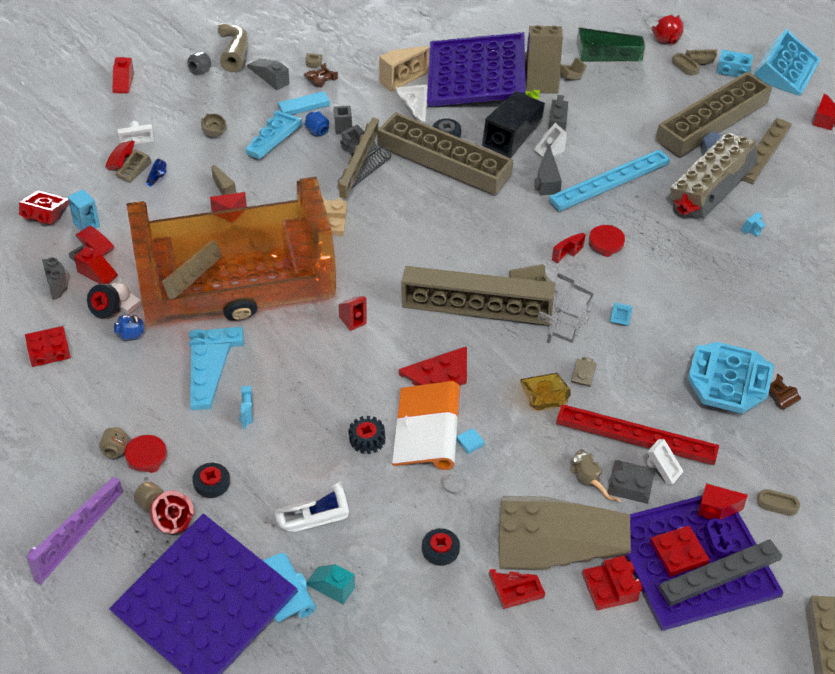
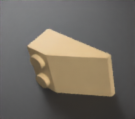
(403, 66)

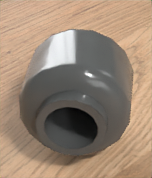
(199, 63)

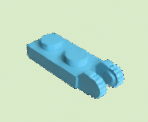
(217, 336)

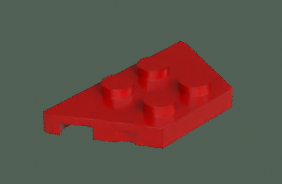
(441, 368)

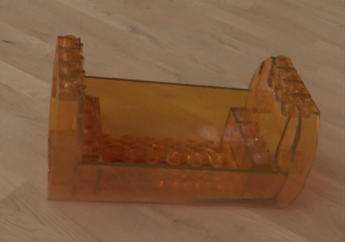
(255, 243)

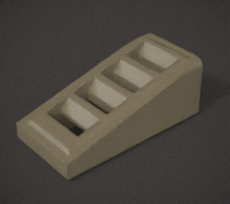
(132, 160)
(222, 181)

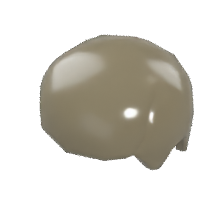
(213, 125)

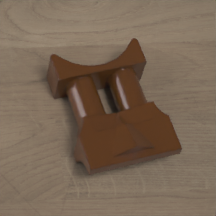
(317, 78)
(787, 396)

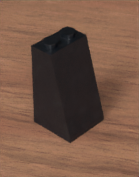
(512, 123)

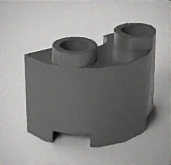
(351, 138)
(55, 276)

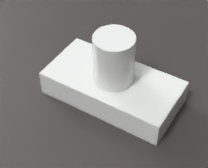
(137, 133)
(664, 460)

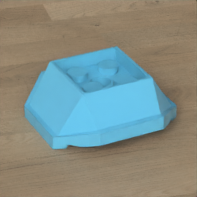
(730, 376)

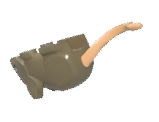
(588, 471)

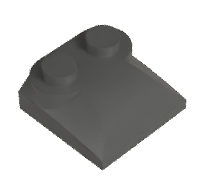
(631, 481)

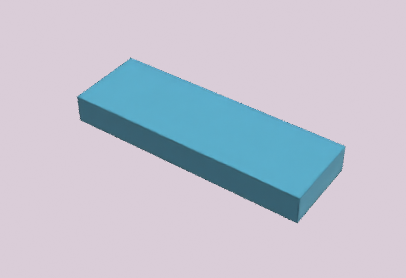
(304, 103)

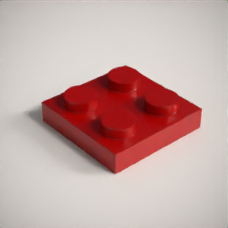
(679, 551)

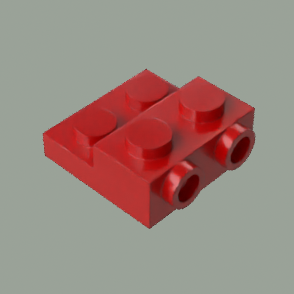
(42, 207)
(47, 346)
(612, 583)

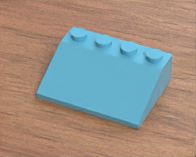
(787, 64)

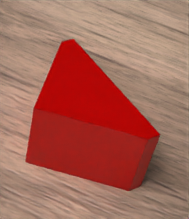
(228, 201)

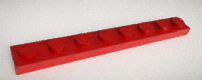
(636, 433)

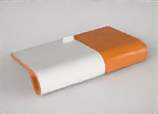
(427, 425)

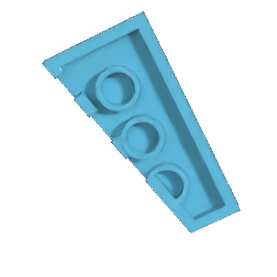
(276, 130)
(206, 372)

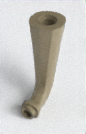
(234, 55)

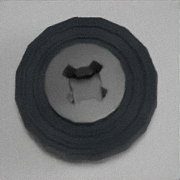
(449, 126)

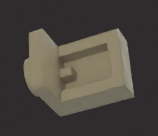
(573, 71)
(584, 371)

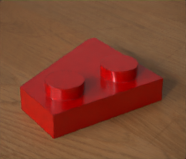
(516, 588)

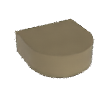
(313, 60)

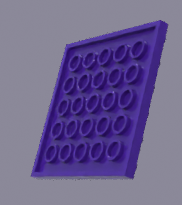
(476, 69)
(731, 596)
(203, 600)

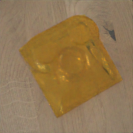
(546, 391)

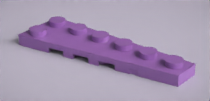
(58, 545)

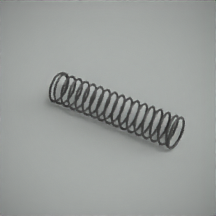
(372, 159)

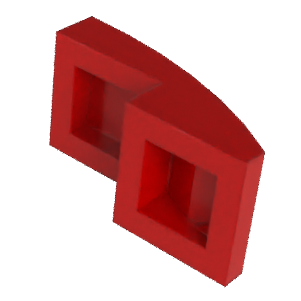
(117, 156)
(95, 240)
(570, 246)

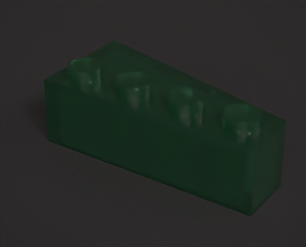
(609, 46)

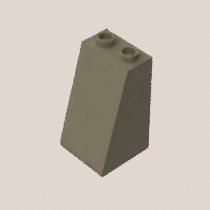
(543, 58)

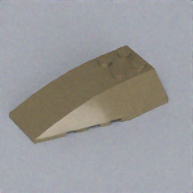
(552, 532)

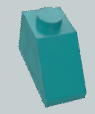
(333, 582)

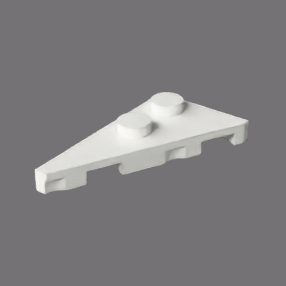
(415, 99)

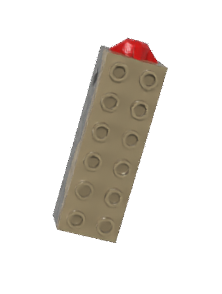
(714, 175)

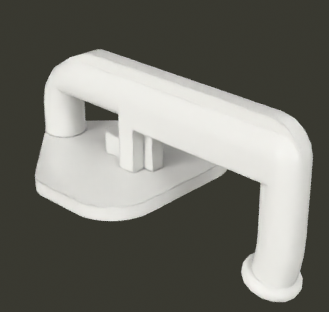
(313, 520)

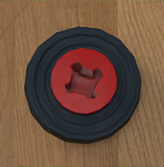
(108, 295)
(216, 485)
(443, 554)

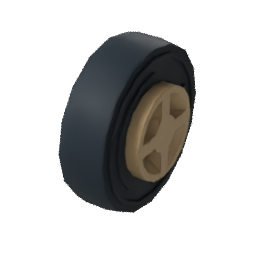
(240, 310)

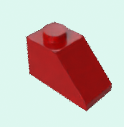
(122, 75)
(825, 114)
(94, 266)
(353, 312)
(720, 502)

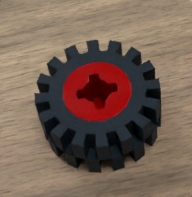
(374, 435)

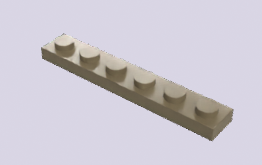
(767, 148)
(356, 161)
(192, 269)

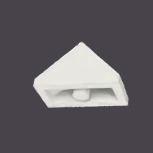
(554, 138)

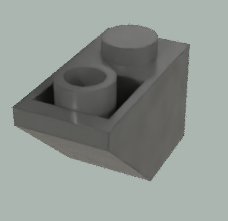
(342, 118)

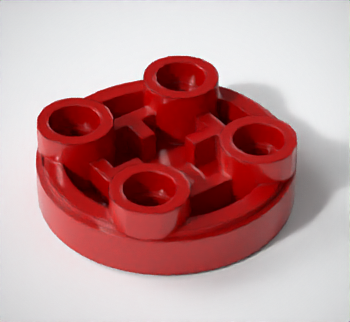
(606, 239)
(145, 453)

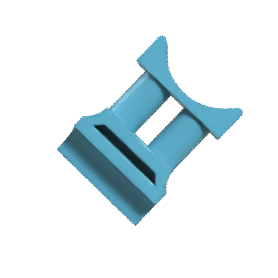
(246, 415)

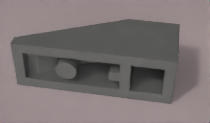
(271, 72)
(548, 176)

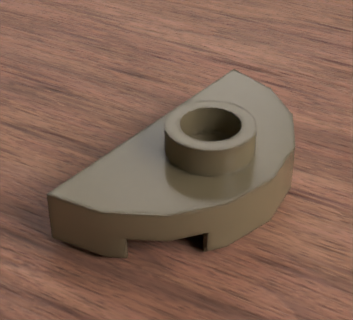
(702, 56)

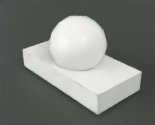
(128, 301)

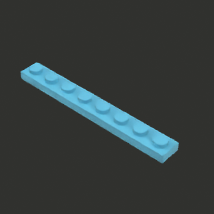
(609, 180)

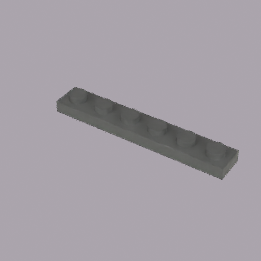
(720, 572)

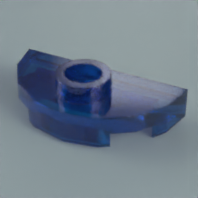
(157, 171)
(325, 503)

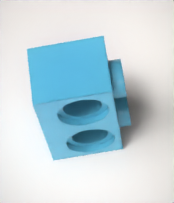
(734, 63)
(83, 210)

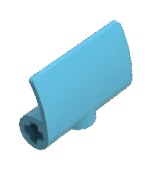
(301, 602)

